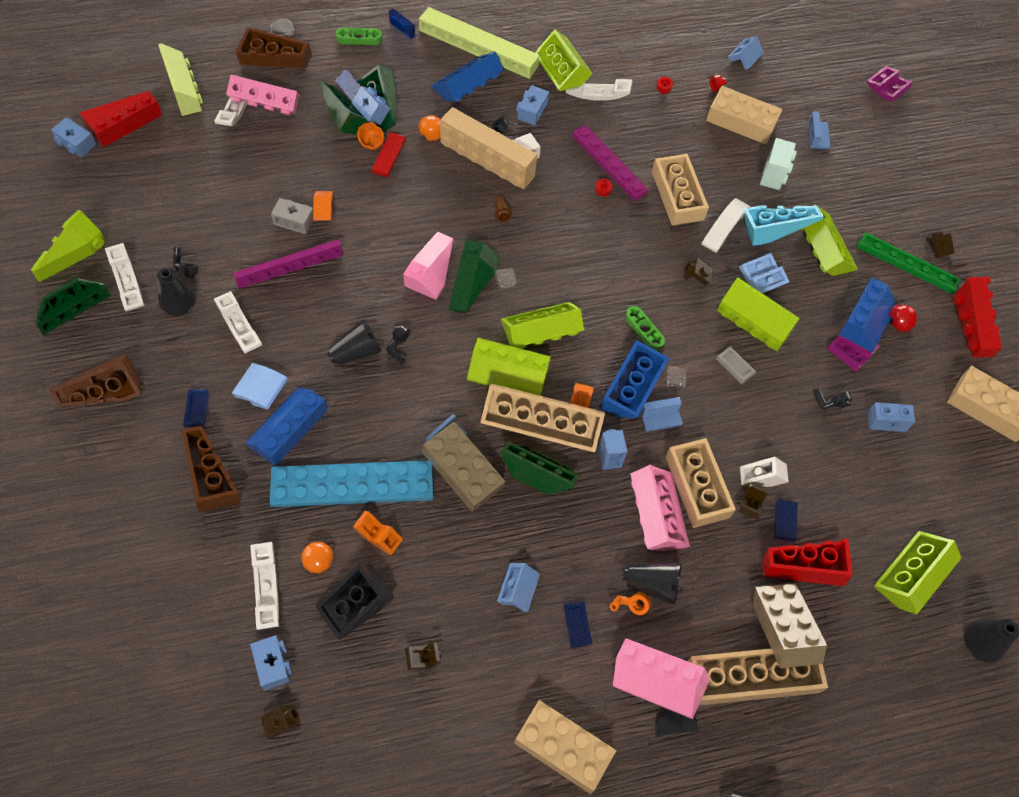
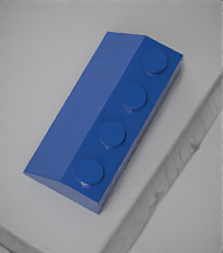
(468, 77)
(869, 315)
(634, 381)
(287, 425)

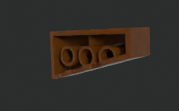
(271, 49)
(209, 478)

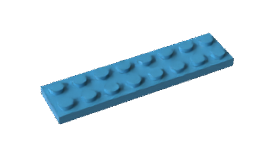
(351, 483)

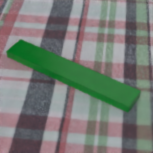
(909, 263)

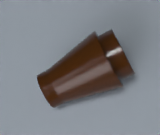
(502, 211)

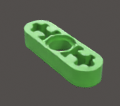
(343, 36)
(644, 320)

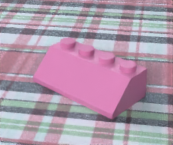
(659, 509)
(660, 678)

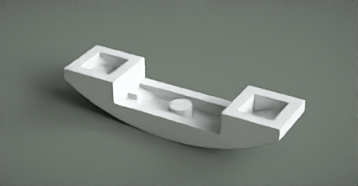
(602, 91)
(231, 113)
(724, 225)
(125, 277)
(237, 322)
(265, 586)

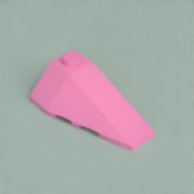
(430, 266)

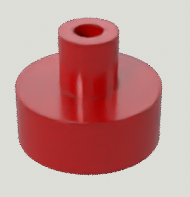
(716, 83)
(664, 85)
(603, 187)

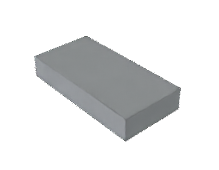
(735, 365)

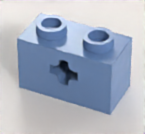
(370, 105)
(532, 105)
(73, 137)
(890, 417)
(612, 449)
(271, 675)

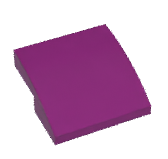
(889, 84)
(850, 353)

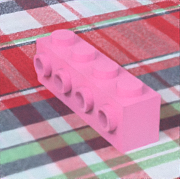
(262, 94)

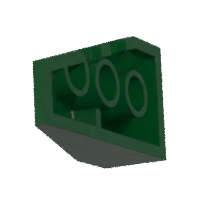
(383, 82)
(342, 111)
(474, 272)

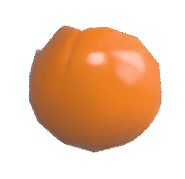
(430, 127)
(370, 136)
(317, 557)

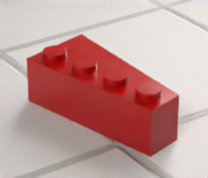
(121, 117)
(978, 317)
(811, 563)

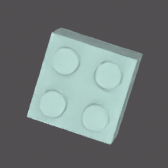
(778, 164)

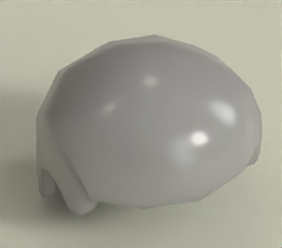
(282, 27)

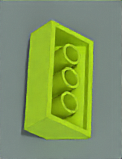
(563, 62)
(829, 246)
(757, 314)
(543, 325)
(508, 367)
(918, 571)

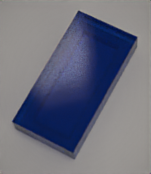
(402, 23)
(348, 84)
(196, 408)
(786, 520)
(577, 624)

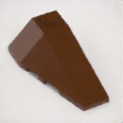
(108, 382)

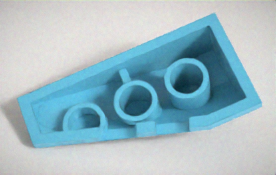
(770, 224)

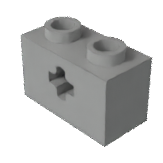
(292, 215)

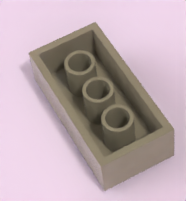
(463, 466)
(789, 626)

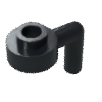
(500, 125)
(186, 268)
(400, 335)
(840, 400)

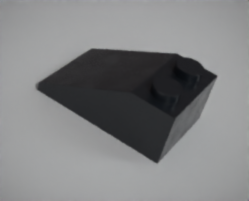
(354, 600)

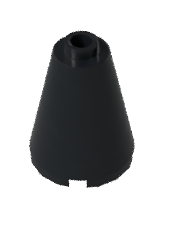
(174, 293)
(354, 345)
(656, 580)
(991, 638)

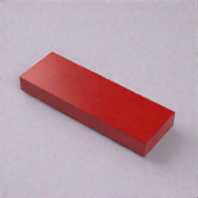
(388, 154)

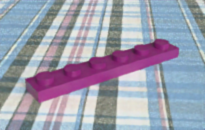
(610, 163)
(288, 264)

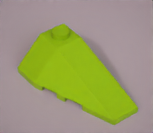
(74, 244)

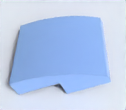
(764, 273)
(259, 386)

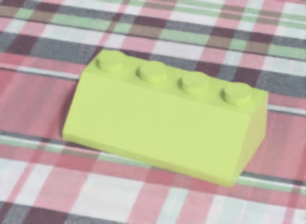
(181, 80)

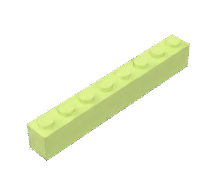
(478, 42)

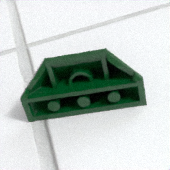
(68, 303)
(538, 469)

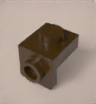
(942, 244)
(699, 271)
(753, 501)
(423, 656)
(280, 721)

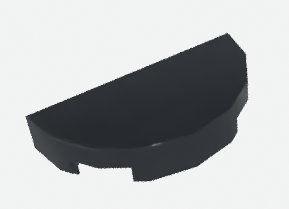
(675, 723)

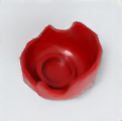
(903, 317)

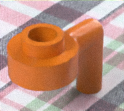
(633, 603)

